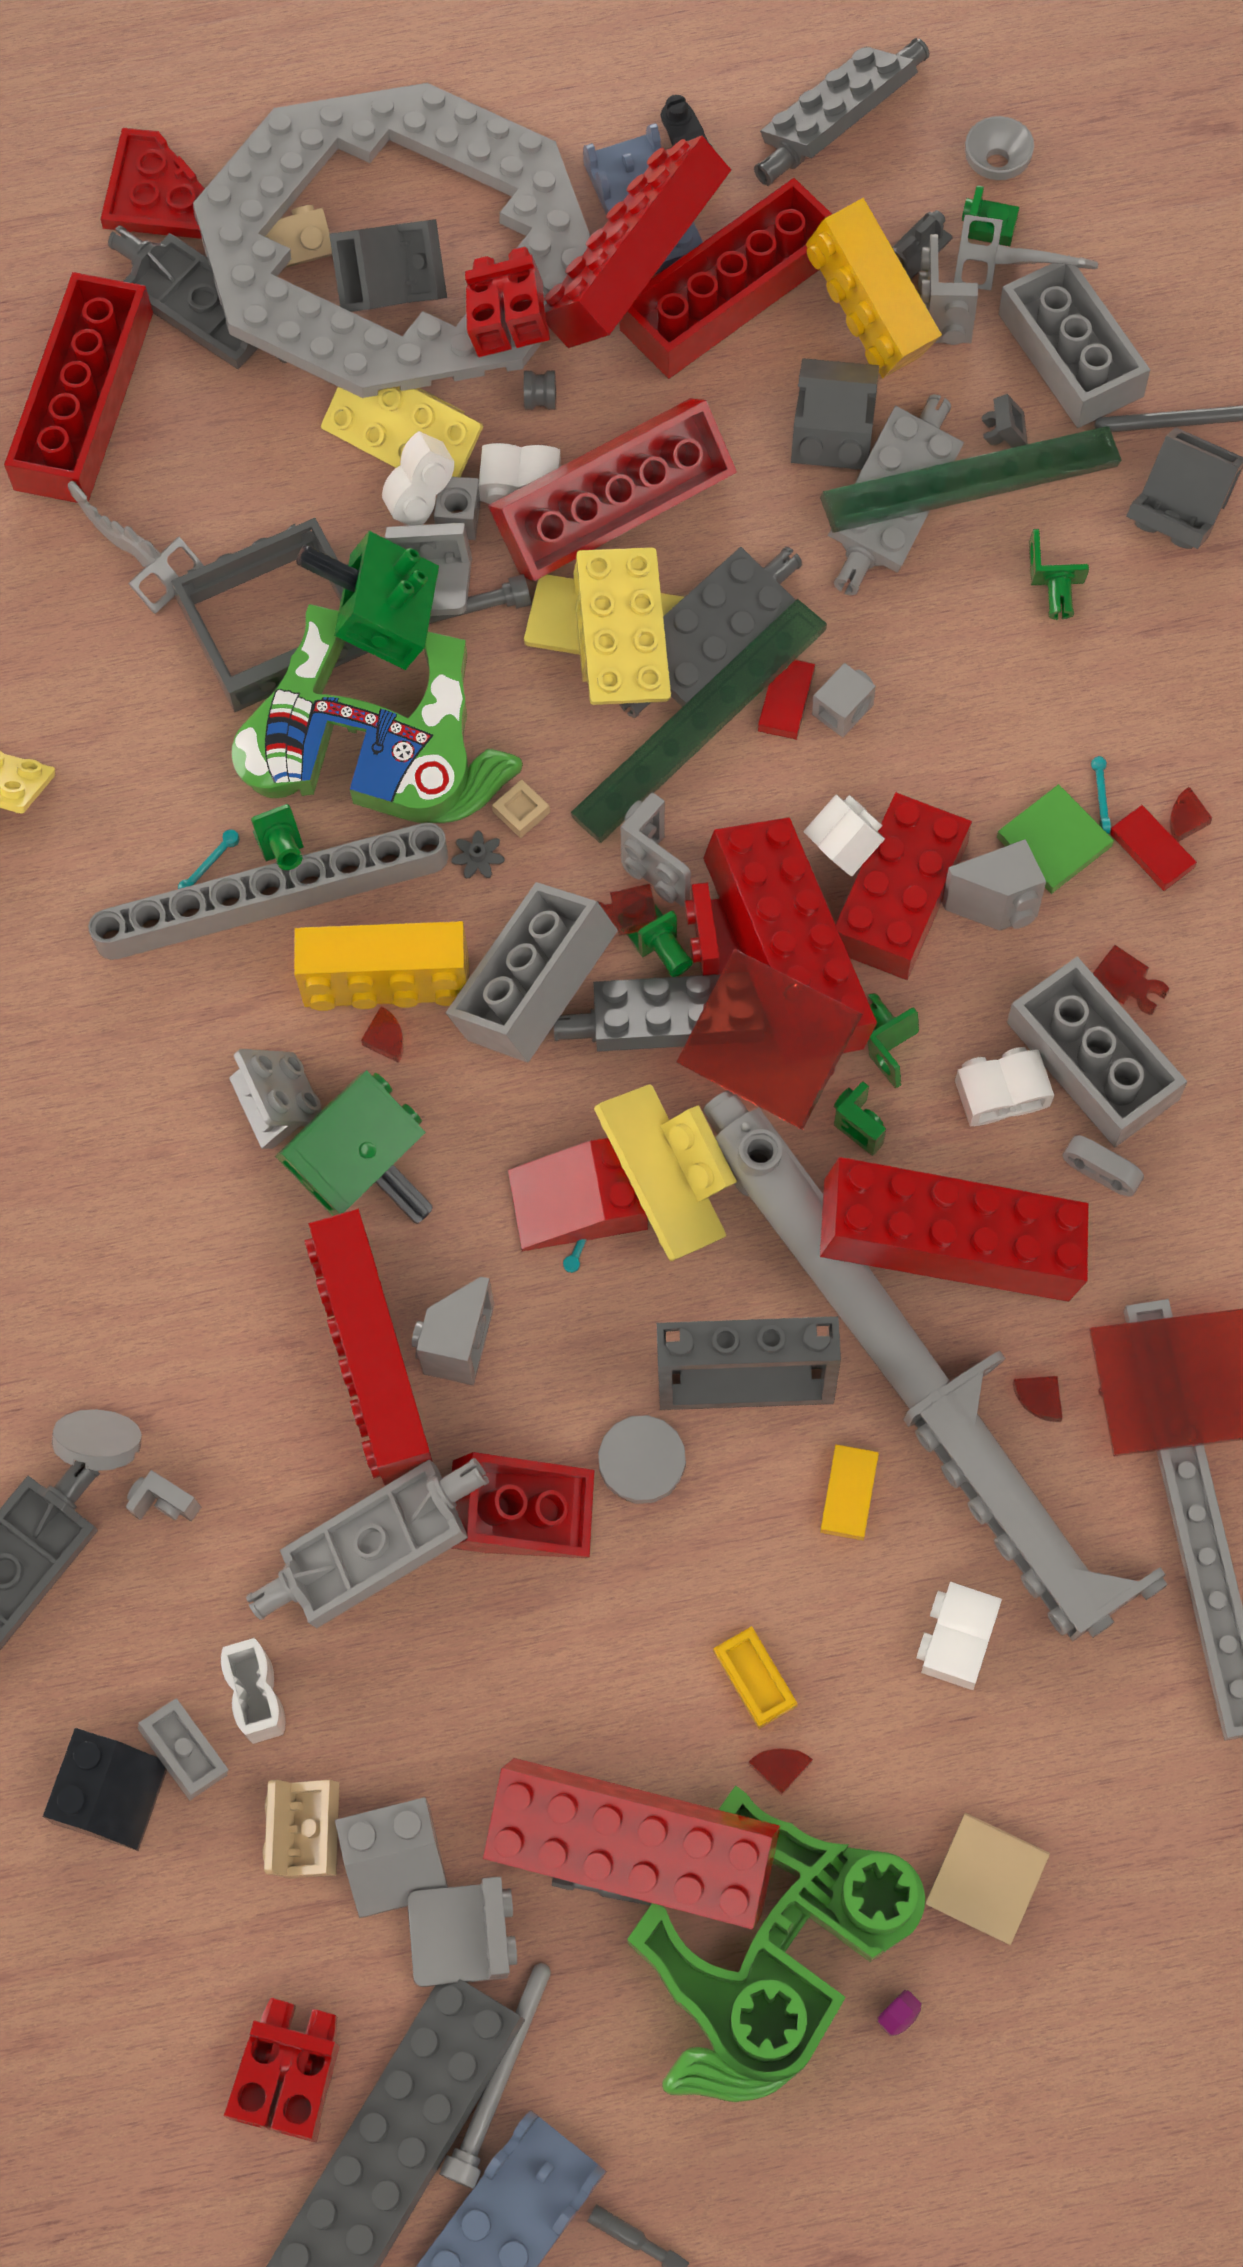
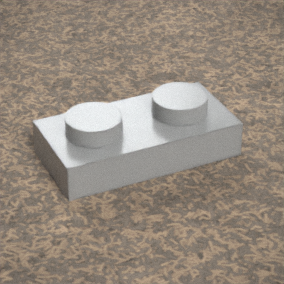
(183, 1749)

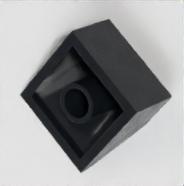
(105, 1789)

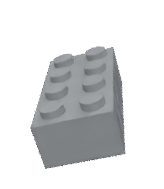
(1073, 342)
(532, 971)
(1096, 1051)

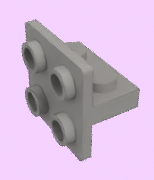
(273, 1094)

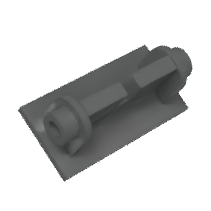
(910, 245)

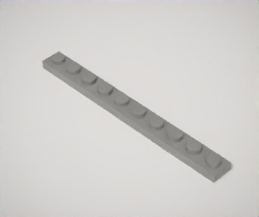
(1204, 1560)

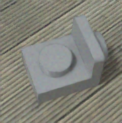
(170, 1498)

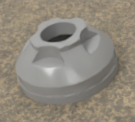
(999, 137)

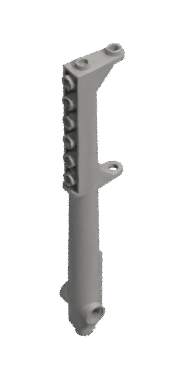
(938, 1407)

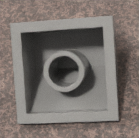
(997, 888)
(455, 1333)
(390, 1855)

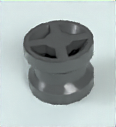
(540, 390)

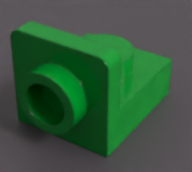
(983, 208)
(859, 1125)

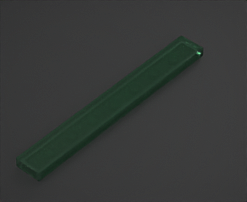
(970, 479)
(699, 720)

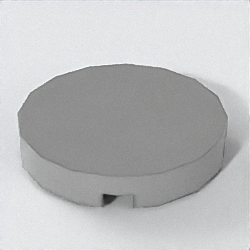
(96, 1438)
(642, 1459)

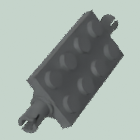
(836, 105)
(182, 292)
(722, 620)
(640, 1013)
(39, 1542)

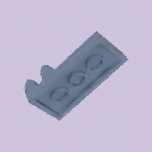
(617, 166)
(519, 2202)

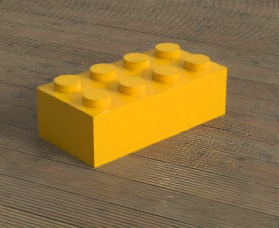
(872, 288)
(380, 964)

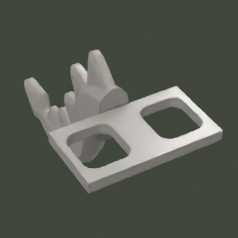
(1000, 254)
(142, 550)

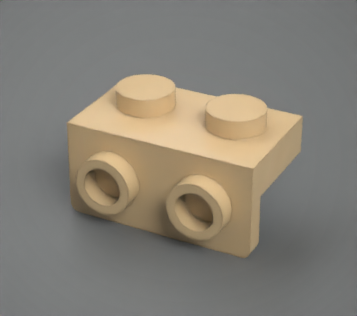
(304, 234)
(301, 1829)

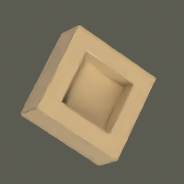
(521, 808)

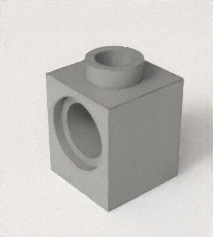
(459, 495)
(844, 699)

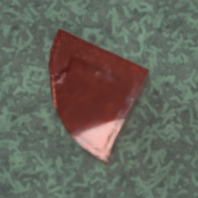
(1188, 815)
(384, 1035)
(1040, 1397)
(780, 1767)

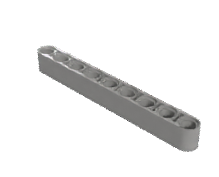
(250, 884)

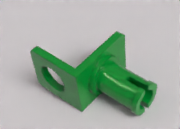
(1057, 578)
(278, 837)
(661, 938)
(887, 1034)

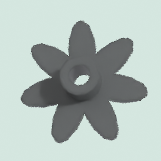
(478, 855)

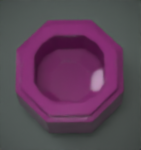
(900, 2014)

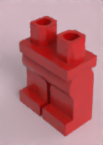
(503, 299)
(286, 2057)

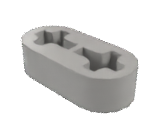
(1103, 1165)

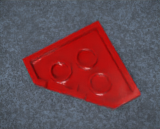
(150, 188)

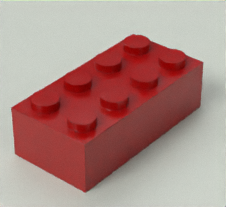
(902, 885)

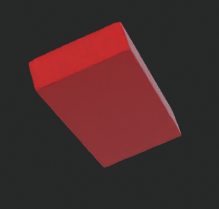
(787, 700)
(1153, 847)

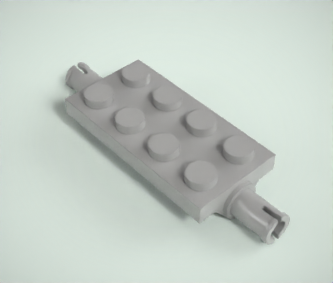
(902, 447)
(371, 1544)

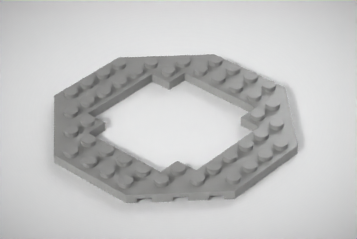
(286, 156)

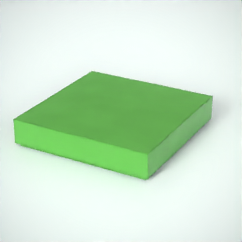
(1059, 836)

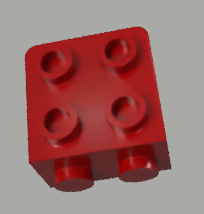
(713, 931)

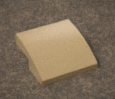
(987, 1878)

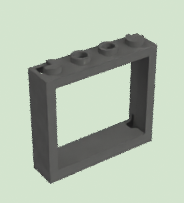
(233, 570)
(748, 1363)

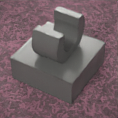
(1009, 423)

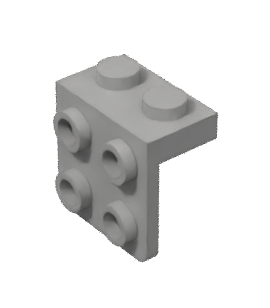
(948, 303)
(450, 549)
(645, 858)
(461, 1933)

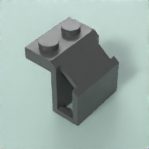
(388, 265)
(834, 413)
(1186, 489)

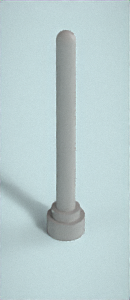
(464, 2163)

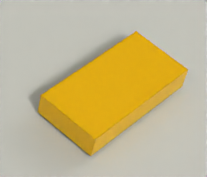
(849, 1492)
(755, 1677)

